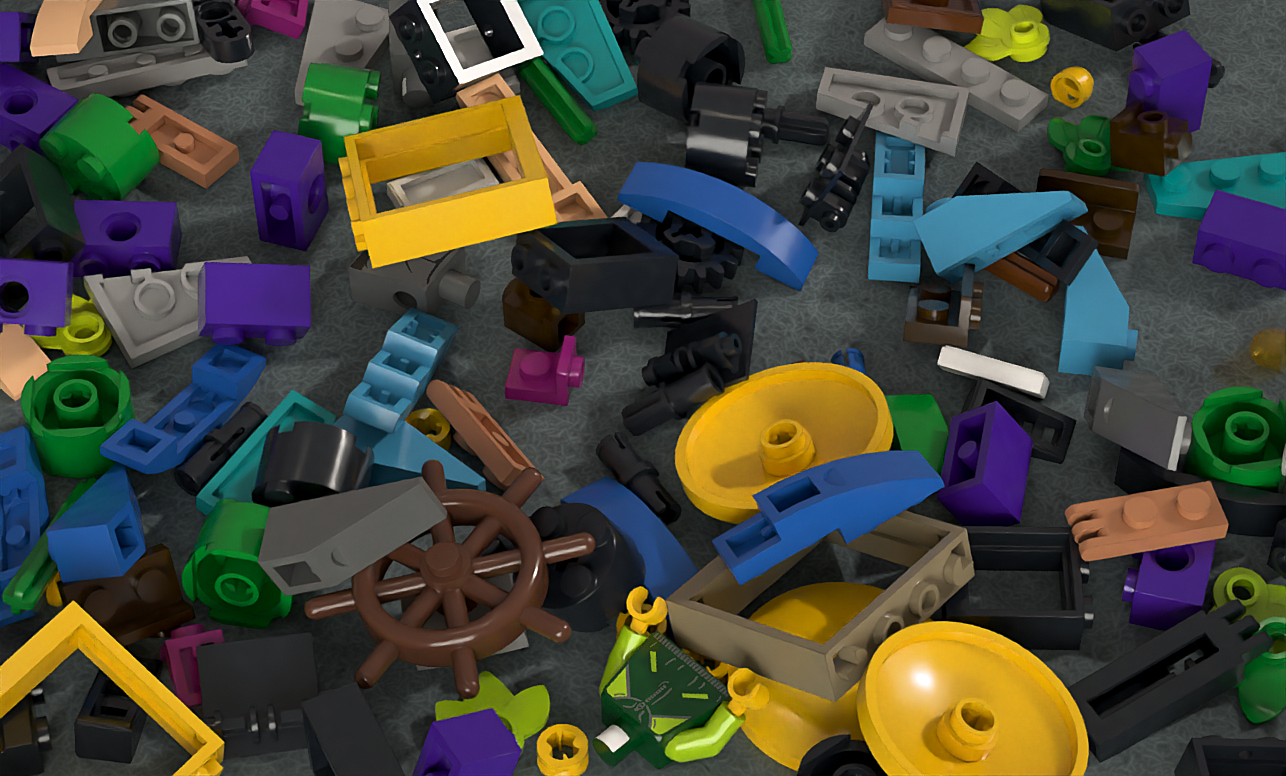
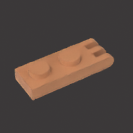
(182, 143)
(479, 433)
(1147, 521)

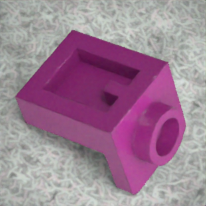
(276, 15)
(545, 375)
(182, 660)

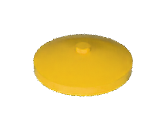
(777, 428)
(967, 705)
(794, 718)

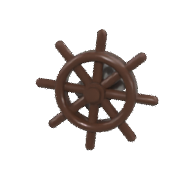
(457, 601)

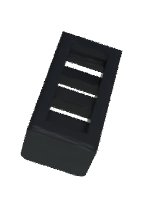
(1029, 411)
(110, 737)

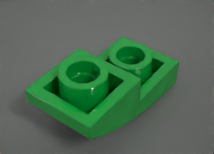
(919, 427)

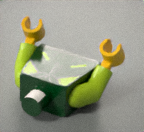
(663, 699)

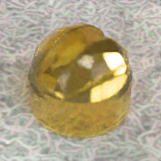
(1269, 349)

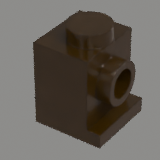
(1148, 140)
(536, 318)

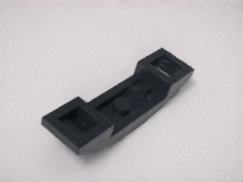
(1059, 251)
(1246, 508)

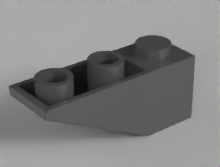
(138, 27)
(1137, 414)
(338, 535)

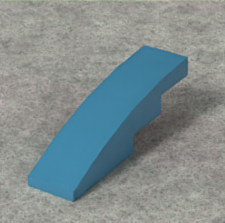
(895, 204)
(401, 370)

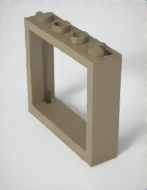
(708, 604)

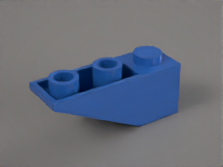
(100, 531)

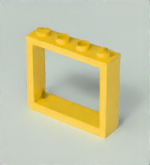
(454, 219)
(78, 630)

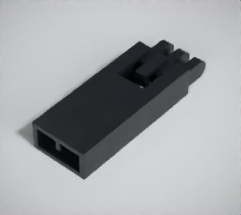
(1141, 696)

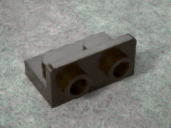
(1109, 206)
(942, 314)
(138, 603)

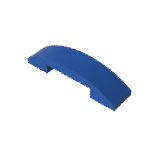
(725, 211)
(176, 432)
(22, 510)
(664, 557)

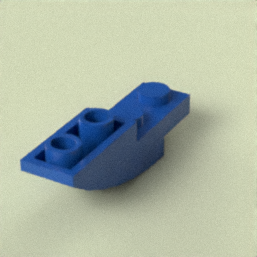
(838, 495)

